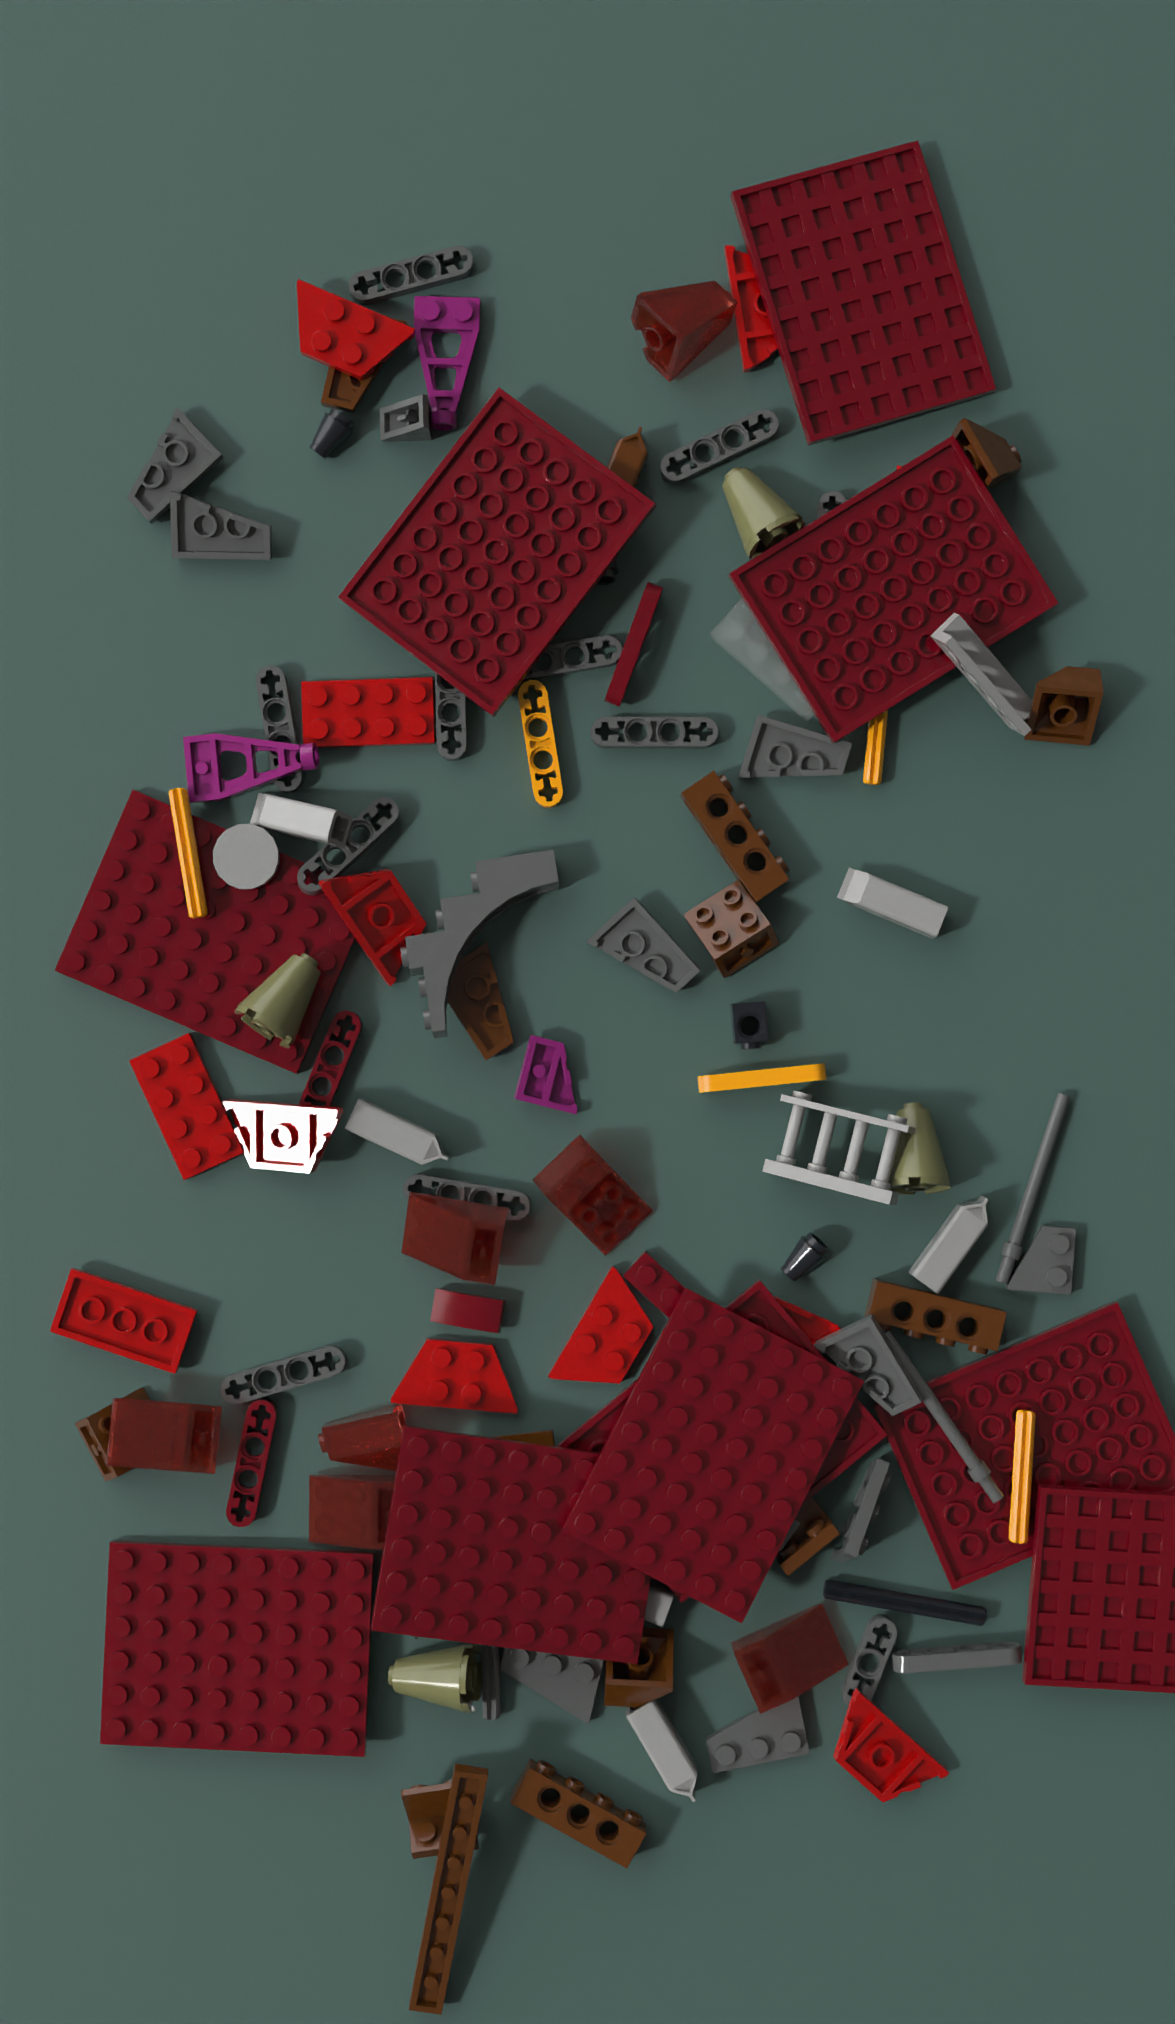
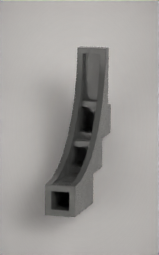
(437, 954)

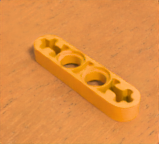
(539, 744)
(762, 1077)

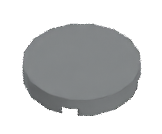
(246, 856)

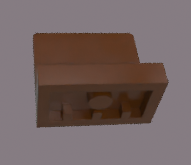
(732, 928)
(95, 1434)
(810, 1536)
(426, 1815)

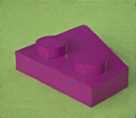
(545, 1076)

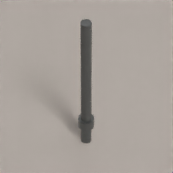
(1011, 1250)
(977, 1469)

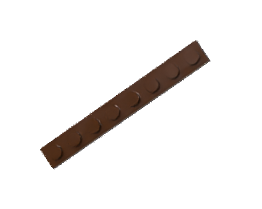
(448, 1888)

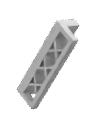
(984, 672)

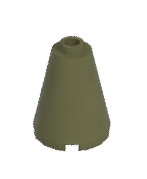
(758, 511)
(282, 1000)
(918, 1157)
(440, 1677)

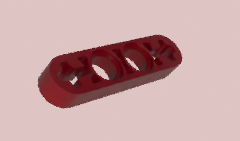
(633, 644)
(323, 1068)
(248, 1461)

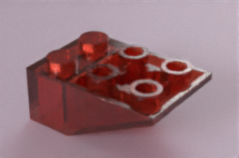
(592, 1195)
(455, 1236)
(163, 1435)
(349, 1509)
(789, 1657)

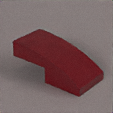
(467, 1310)

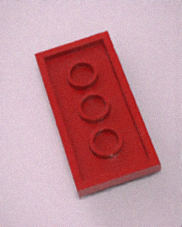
(368, 712)
(186, 1106)
(124, 1320)

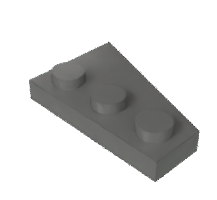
(176, 466)
(790, 750)
(646, 946)
(869, 1355)
(562, 1679)

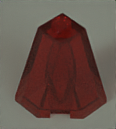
(681, 323)
(365, 1438)

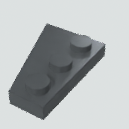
(215, 533)
(854, 1529)
(759, 1738)

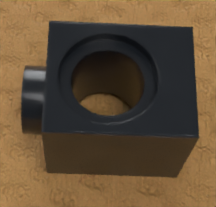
(753, 1009)

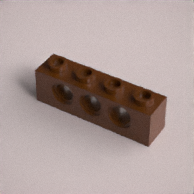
(717, 787)
(987, 1320)
(616, 1845)

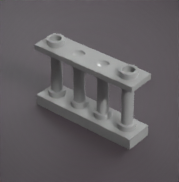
(816, 1171)

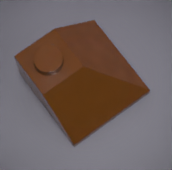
(988, 453)
(1066, 706)
(648, 1679)

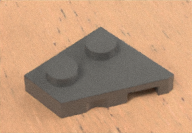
(1047, 1262)

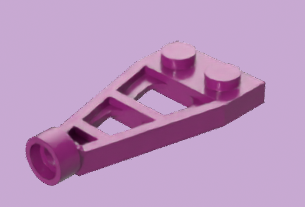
(452, 316)
(205, 770)

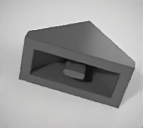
(406, 420)

